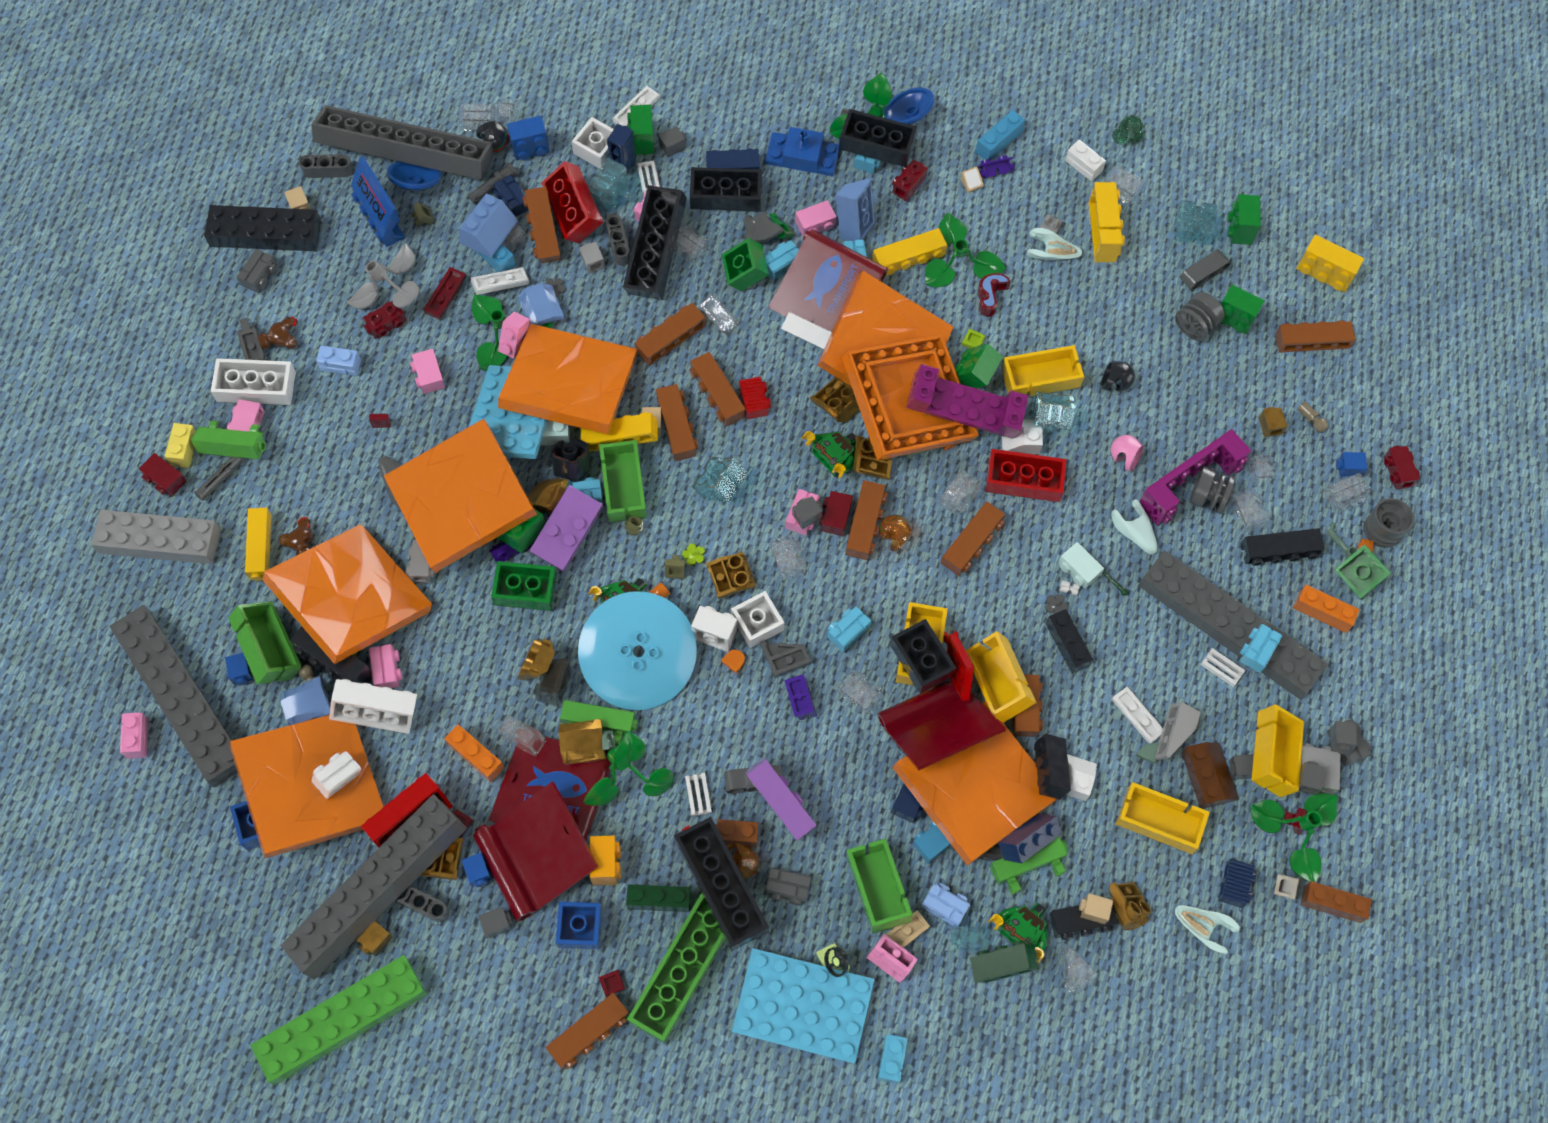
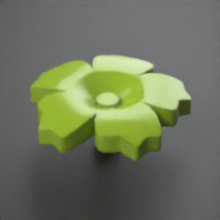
(693, 554)

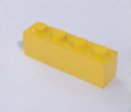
(911, 251)
(628, 428)

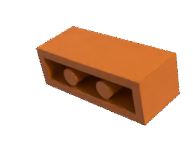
(1326, 608)
(474, 753)

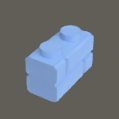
(338, 360)
(945, 904)

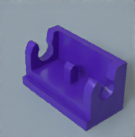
(800, 697)

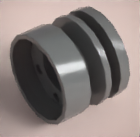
(1199, 316)
(1212, 489)
(1388, 522)

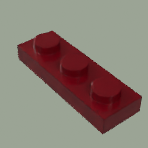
(444, 293)

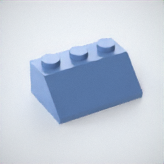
(855, 210)
(487, 226)

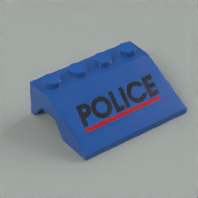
(375, 204)

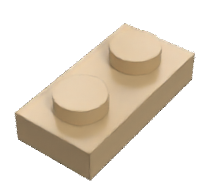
(908, 932)

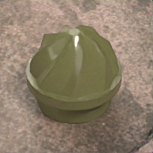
(634, 525)

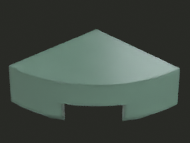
(608, 740)
(1148, 752)

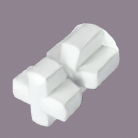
(1065, 587)

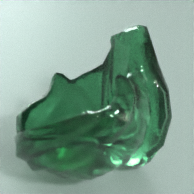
(1129, 130)

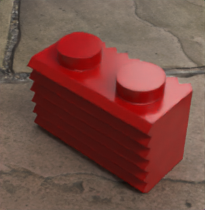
(754, 397)

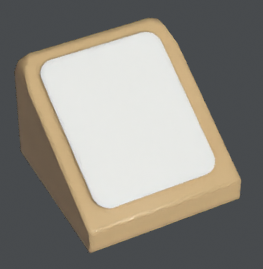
(971, 179)

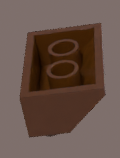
(1209, 774)

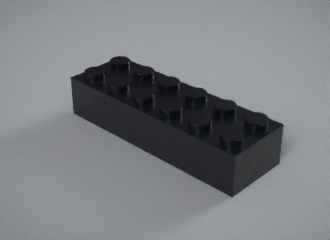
(262, 228)
(655, 242)
(721, 884)

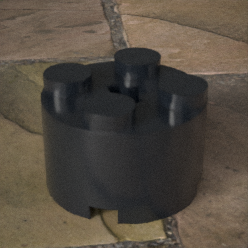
(570, 459)

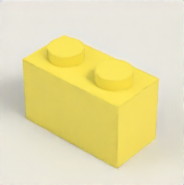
(180, 447)

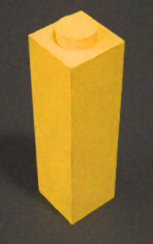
(258, 543)

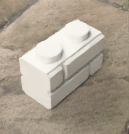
(1085, 160)
(335, 774)

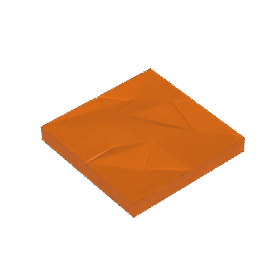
(876, 317)
(568, 378)
(882, 384)
(459, 495)
(347, 593)
(279, 790)
(978, 793)

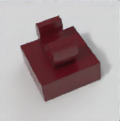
(1296, 825)

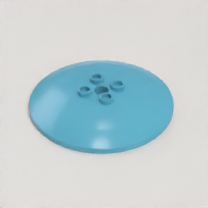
(608, 647)

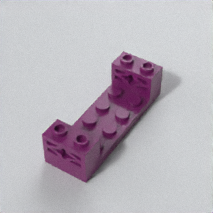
(966, 404)
(1226, 451)

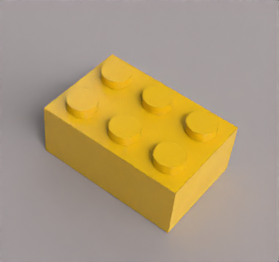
(1330, 263)

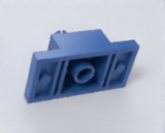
(803, 151)

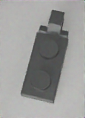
(249, 341)

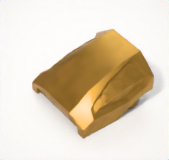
(837, 400)
(866, 461)
(547, 494)
(731, 574)
(537, 659)
(581, 742)
(447, 863)
(1129, 905)

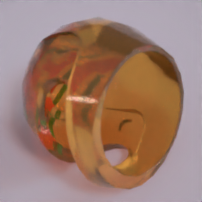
(895, 528)
(745, 859)

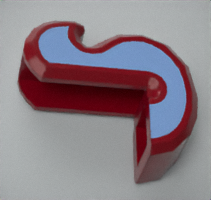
(986, 292)

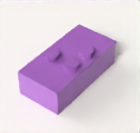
(566, 528)
(783, 802)

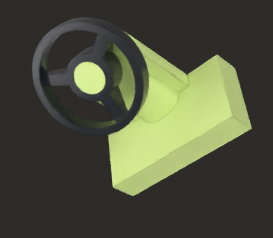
(834, 958)

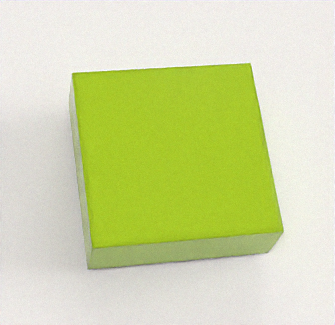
(973, 339)

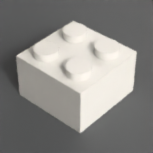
(592, 142)
(758, 619)
(714, 628)

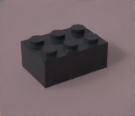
(922, 656)

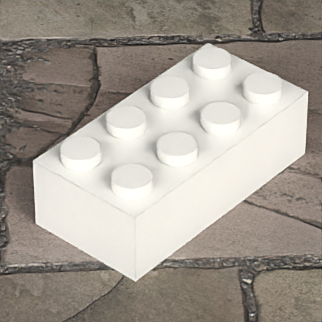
(253, 381)
(372, 706)

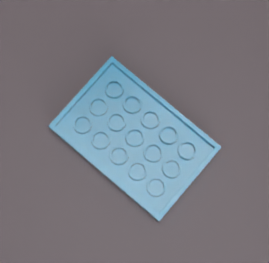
(515, 432)
(803, 1006)

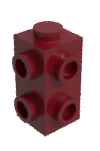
(909, 180)
(384, 320)
(1401, 467)

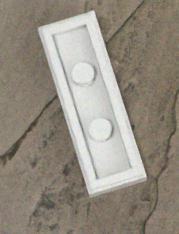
(645, 97)
(499, 281)
(806, 330)
(1138, 715)

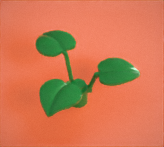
(876, 92)
(954, 231)
(486, 310)
(628, 750)
(1320, 810)

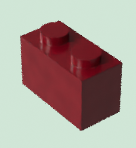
(162, 475)
(836, 513)

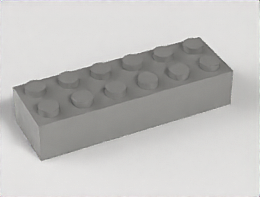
(156, 537)

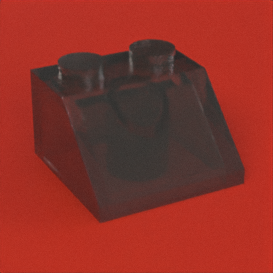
(553, 683)

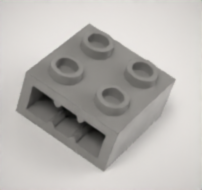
(1327, 759)

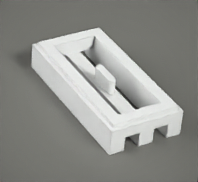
(646, 164)
(1226, 661)
(695, 778)

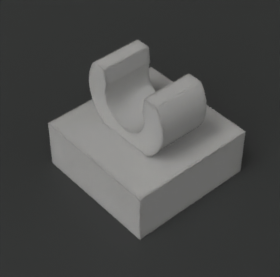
(1051, 224)

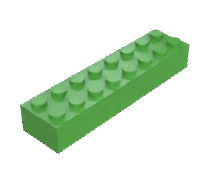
(678, 974)
(338, 1020)

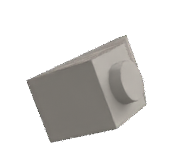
(1179, 725)

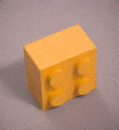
(606, 853)

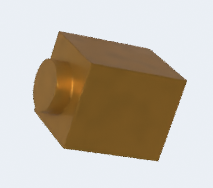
(1272, 421)
(374, 939)

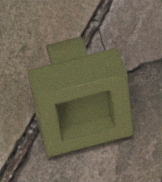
(422, 214)
(675, 568)

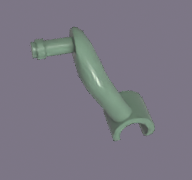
(1339, 542)

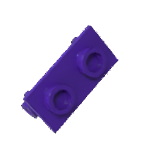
(1002, 164)
(503, 552)

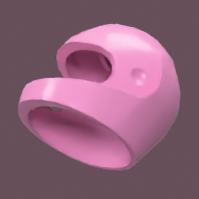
(1132, 451)

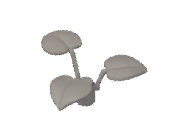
(402, 262)

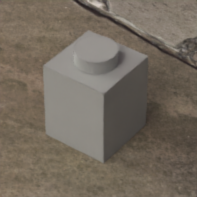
(591, 257)

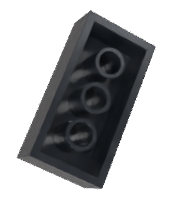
(877, 137)
(725, 189)
(349, 668)

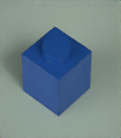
(1351, 464)
(238, 669)
(476, 870)

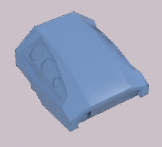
(540, 304)
(305, 701)

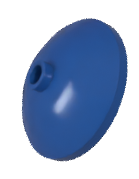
(910, 105)
(412, 176)

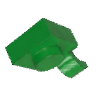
(787, 233)

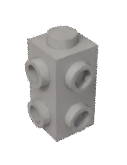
(418, 569)

